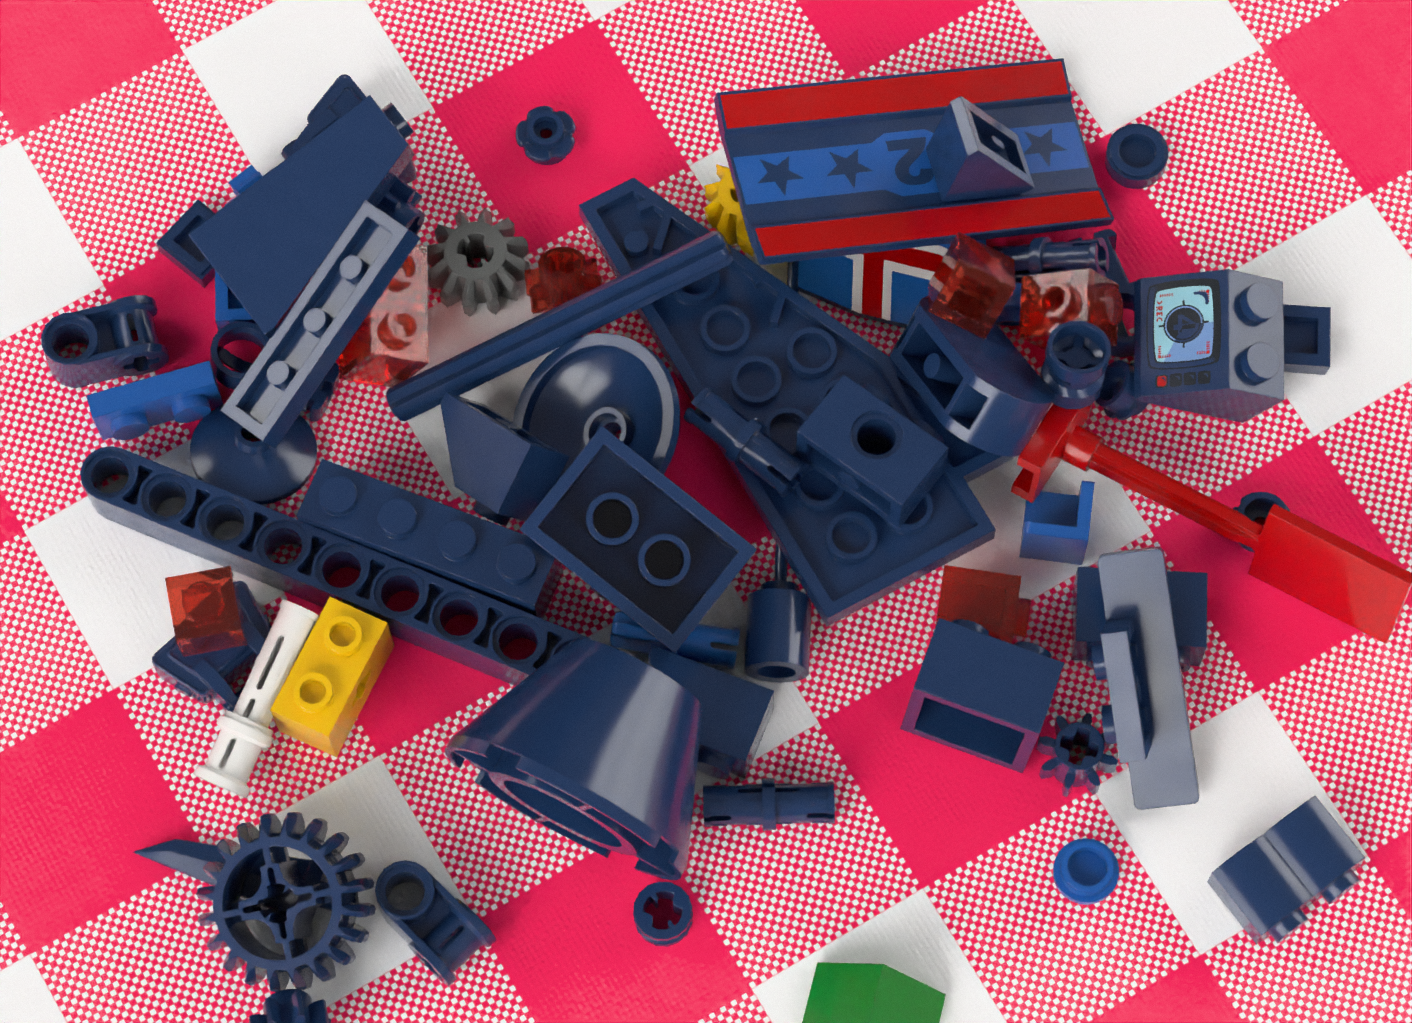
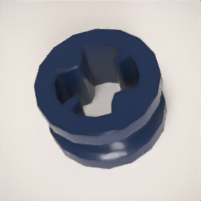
(681, 906)

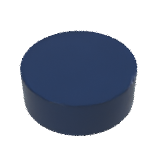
(1136, 156)

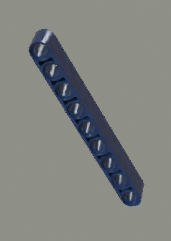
(320, 557)

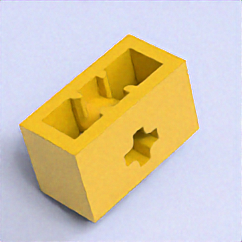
(332, 677)

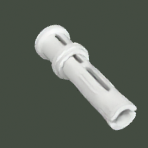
(246, 728)

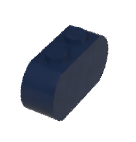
(972, 383)

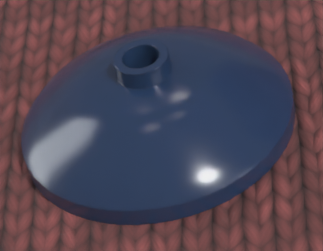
(604, 384)

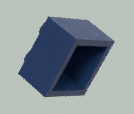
(982, 693)

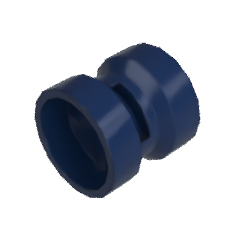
(1076, 363)

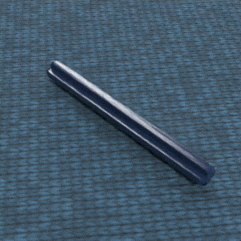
(560, 325)

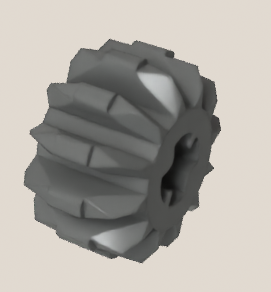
(471, 241)

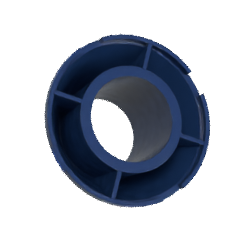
(595, 754)

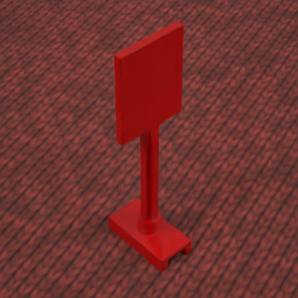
(1287, 549)

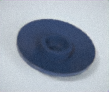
(249, 468)

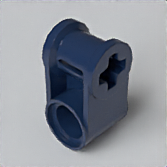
(109, 341)
(440, 928)

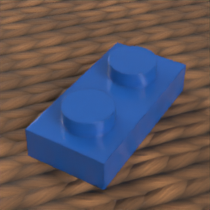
(136, 406)

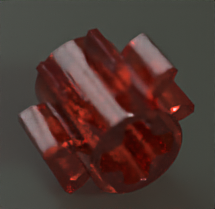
(560, 278)

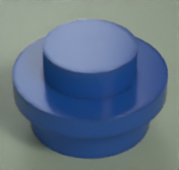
(1085, 871)

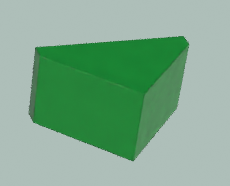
(870, 996)

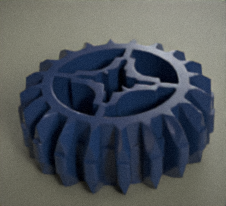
(294, 924)

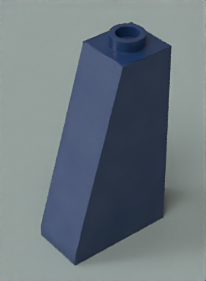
(289, 220)

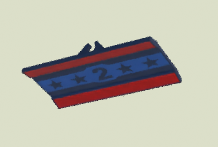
(851, 173)

